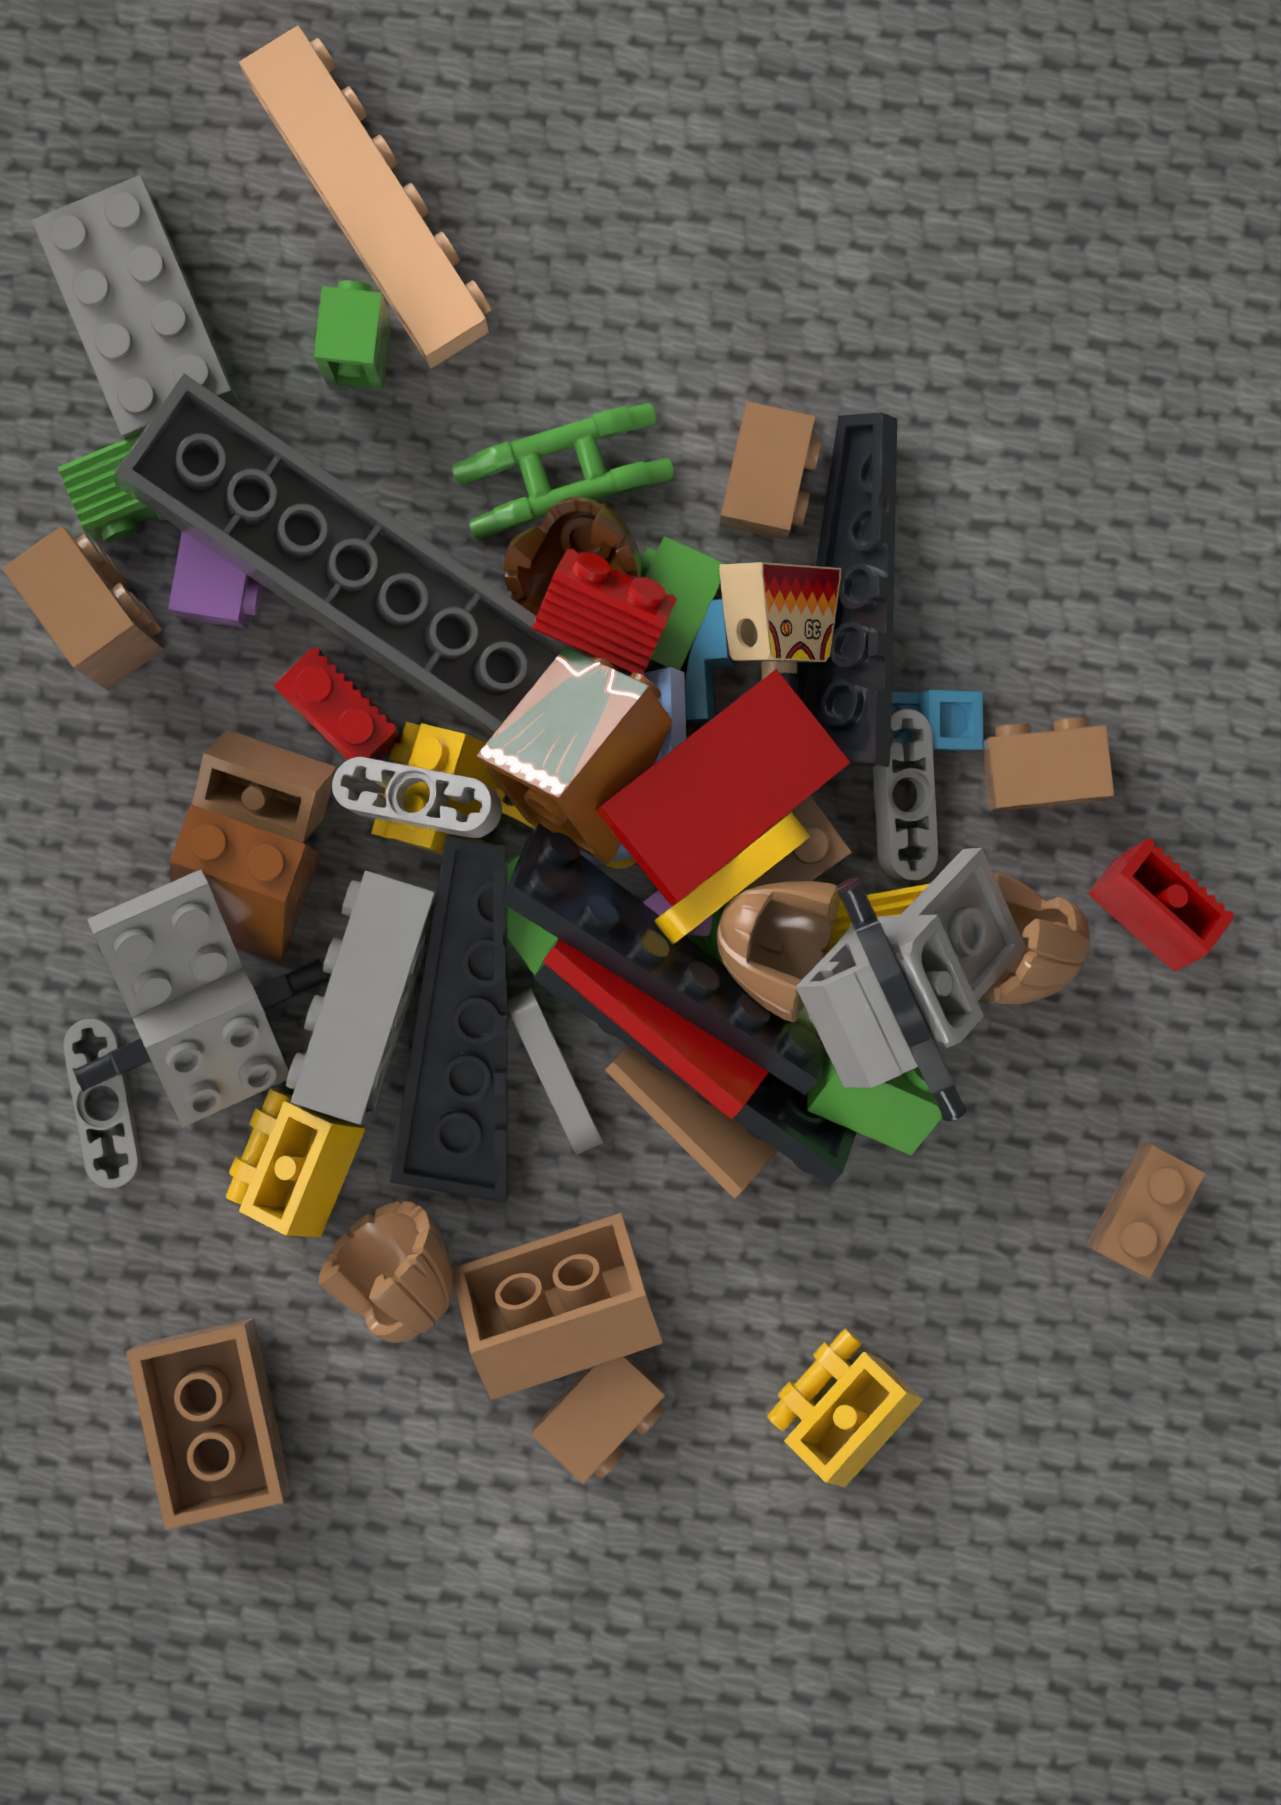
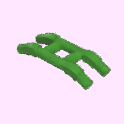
(528, 454)

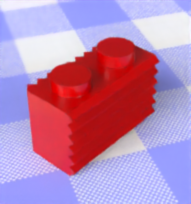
(604, 611)
(337, 707)
(1161, 905)

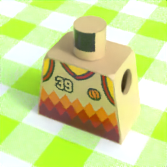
(779, 614)

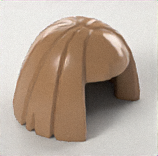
(776, 938)
(1054, 941)
(392, 1272)

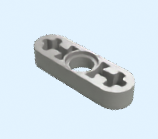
(924, 810)
(434, 815)
(554, 1071)
(85, 1121)

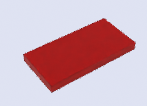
(723, 787)
(691, 1053)

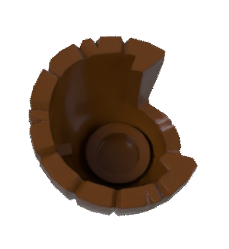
(569, 524)

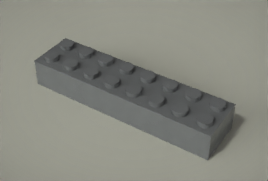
(336, 557)

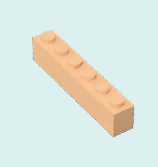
(365, 196)

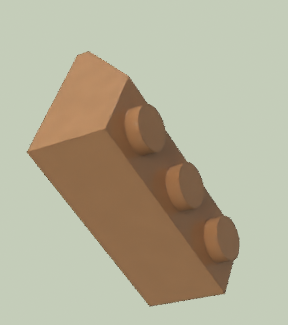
(700, 1128)

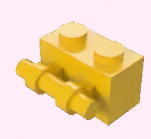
(438, 751)
(293, 1166)
(851, 1418)

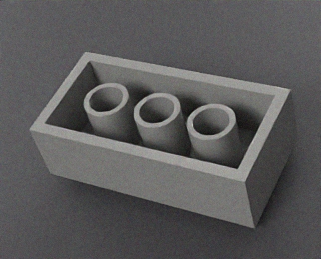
(130, 301)
(365, 998)

